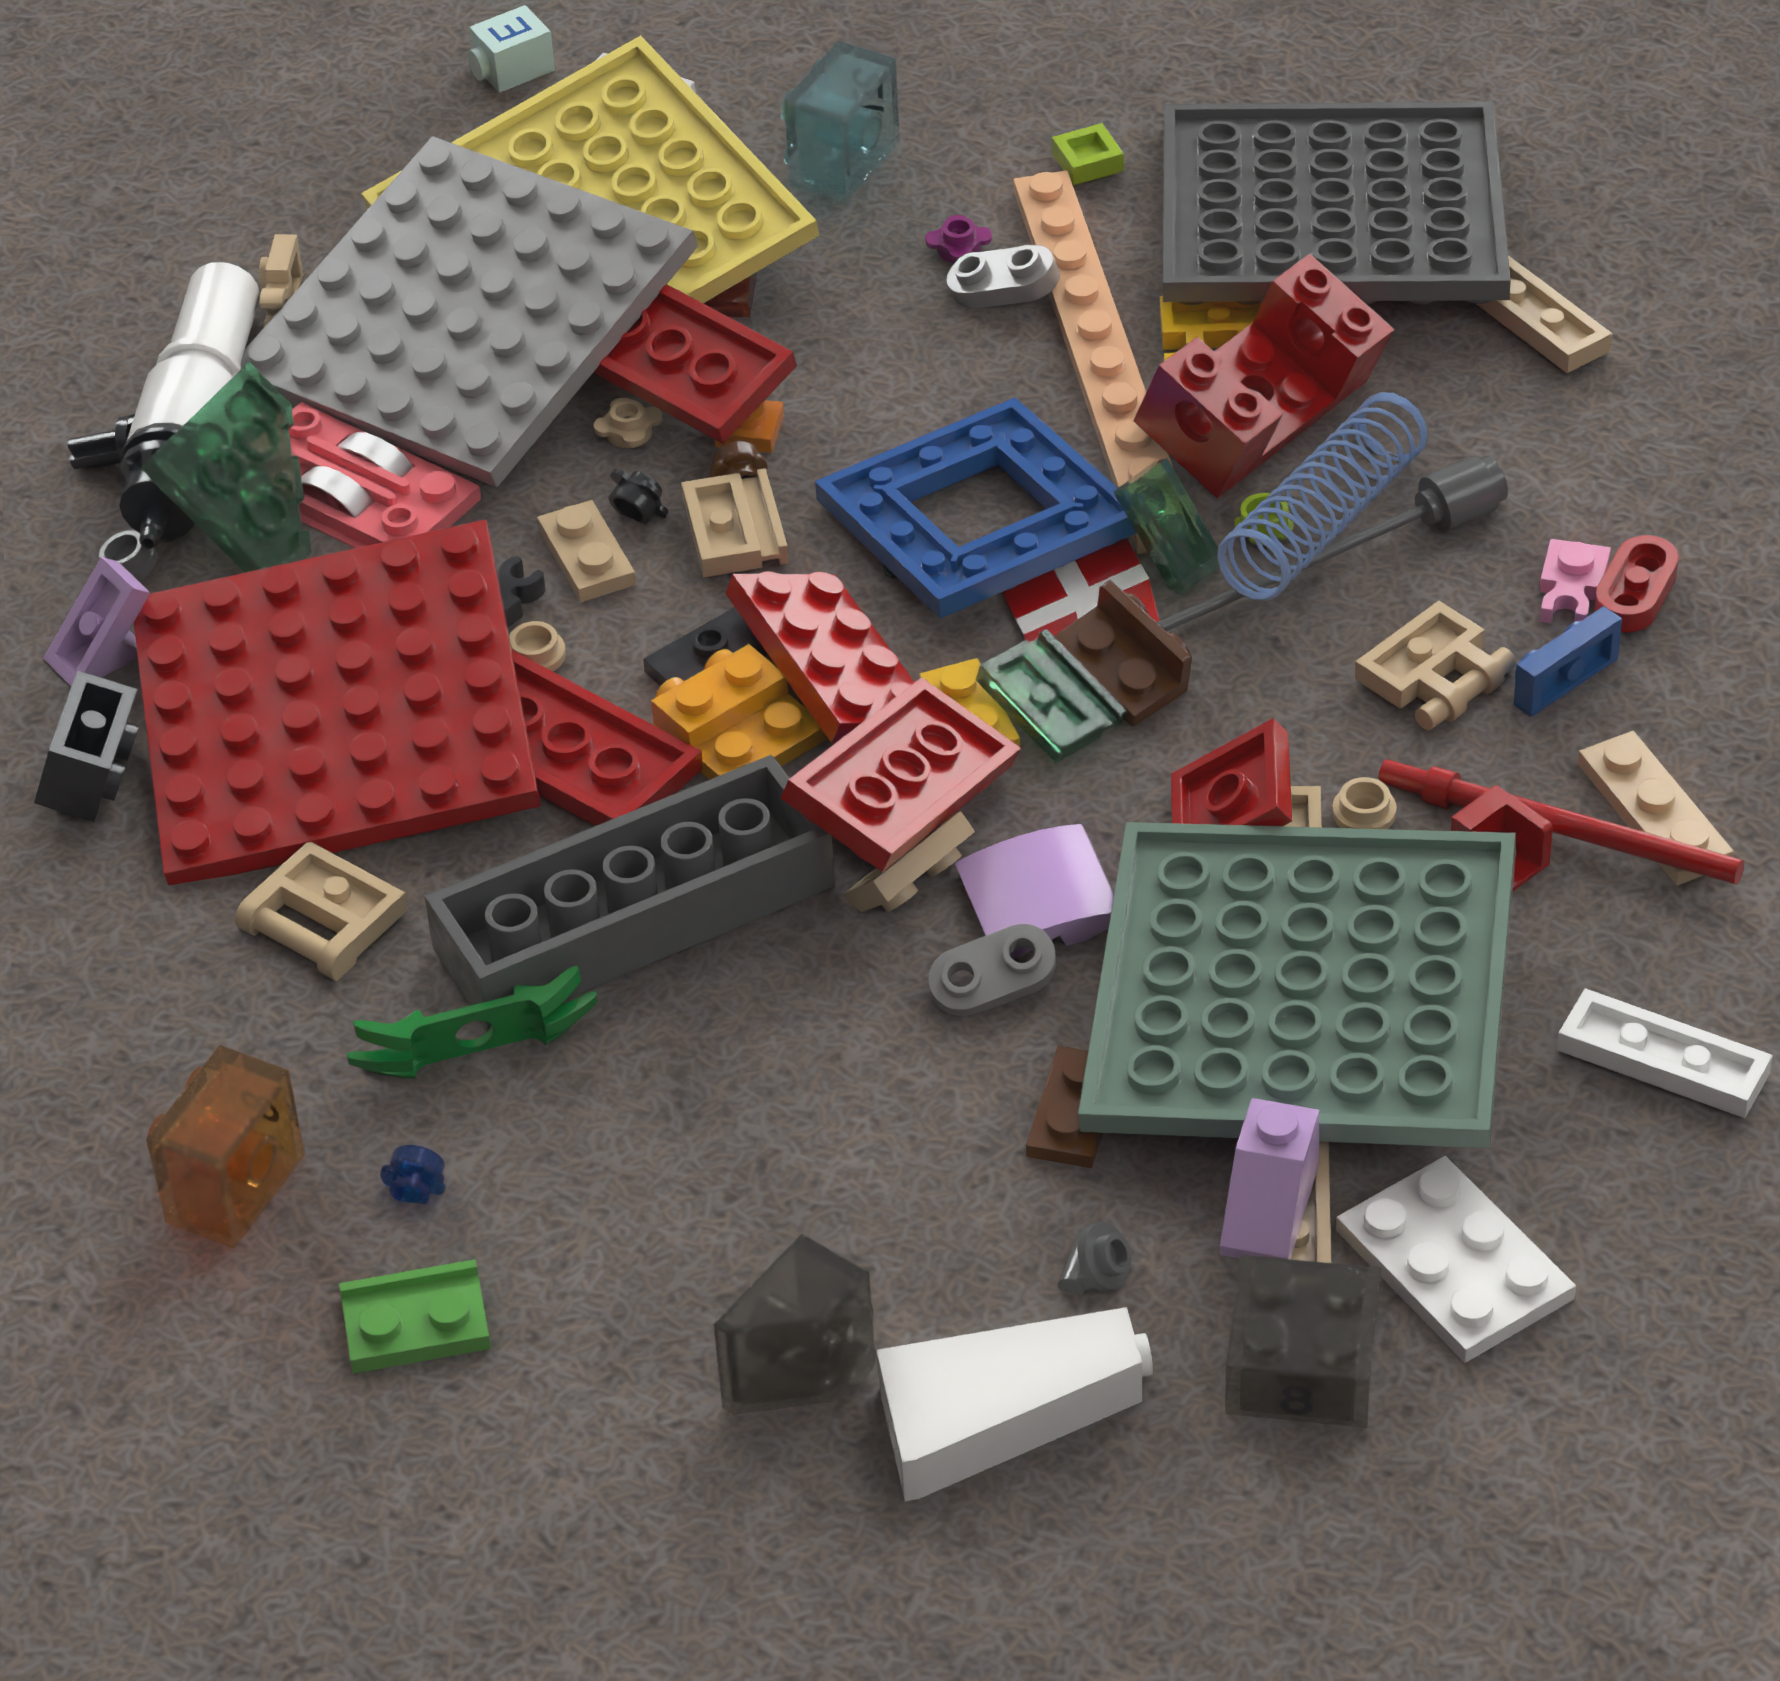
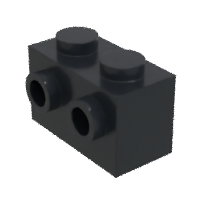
(85, 746)

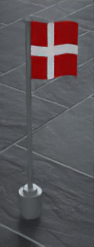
(1069, 592)

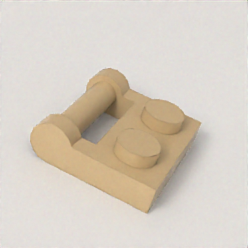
(330, 893)

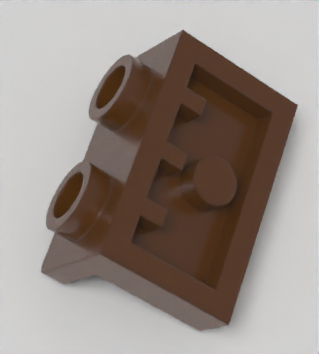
(1129, 653)

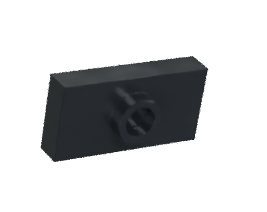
(691, 652)

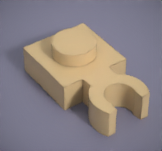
(279, 274)

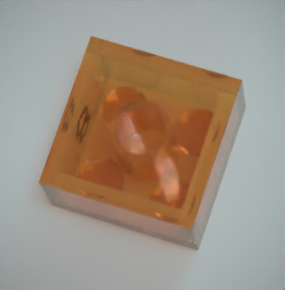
(225, 1146)

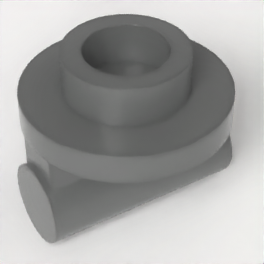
(1096, 1260)

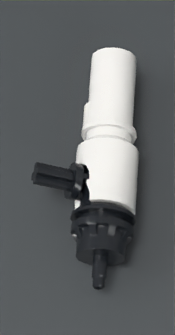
(187, 375)

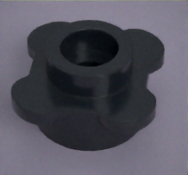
(636, 496)

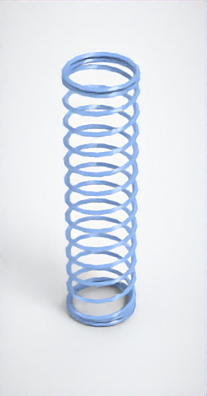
(1356, 419)

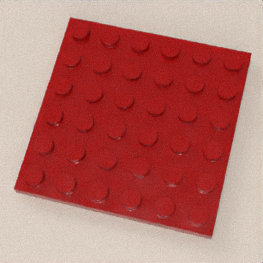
(332, 704)

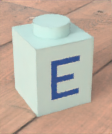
(510, 49)

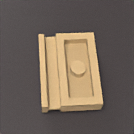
(734, 523)

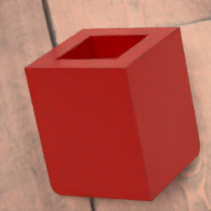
(1505, 814)

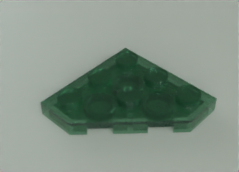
(238, 473)

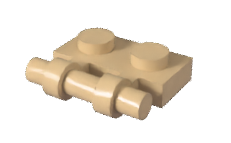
(1424, 652)

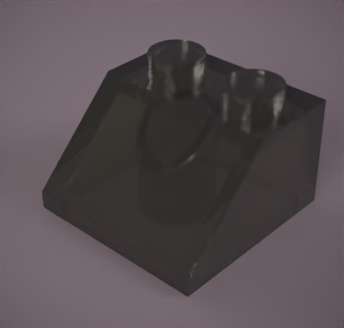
(796, 1332)

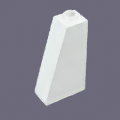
(1003, 1392)

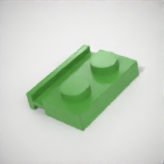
(414, 1316)

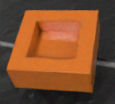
(760, 427)

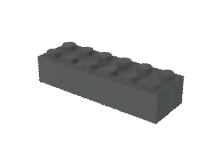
(632, 888)

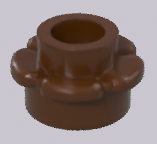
(737, 458)

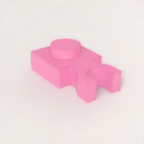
(1571, 577)

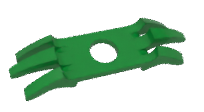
(422, 1040)

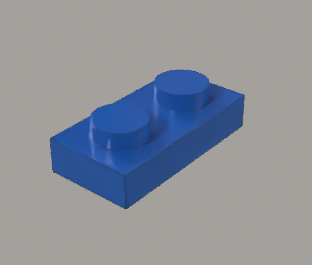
(1567, 661)

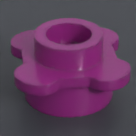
(957, 238)

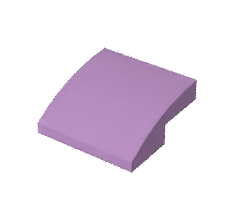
(1040, 881)

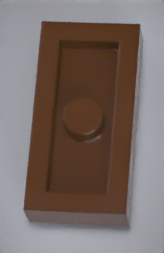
(1056, 1125)

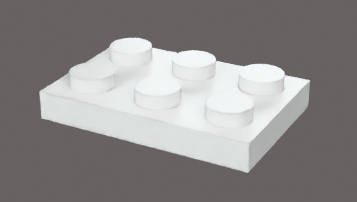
(1455, 1258)

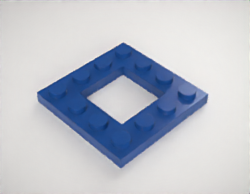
(877, 495)

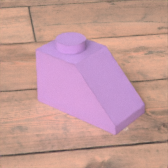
(1270, 1180)

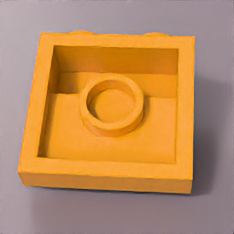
(736, 713)

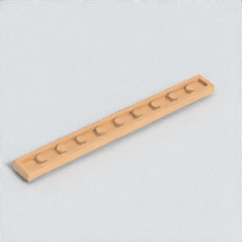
(1090, 325)

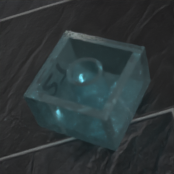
(841, 121)

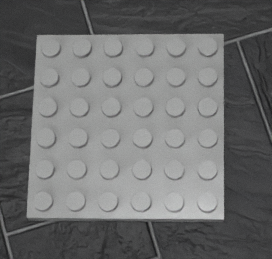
(467, 308)

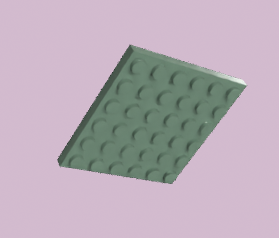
(1303, 976)

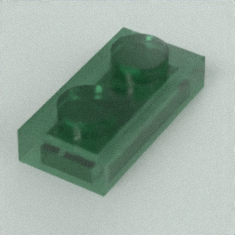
(1169, 525)

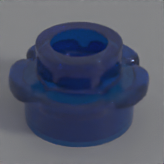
(414, 1174)

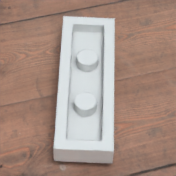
(1664, 1053)

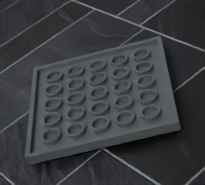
(1376, 191)

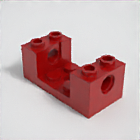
(1300, 355)

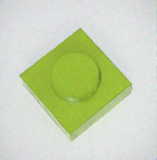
(1088, 154)

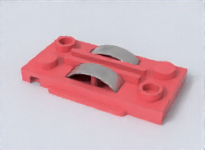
(369, 488)

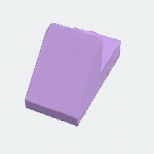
(97, 628)

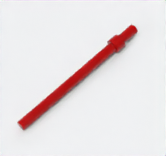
(1445, 787)

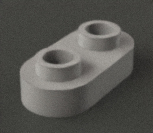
(1003, 276)
(995, 973)

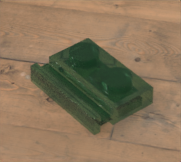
(1050, 695)

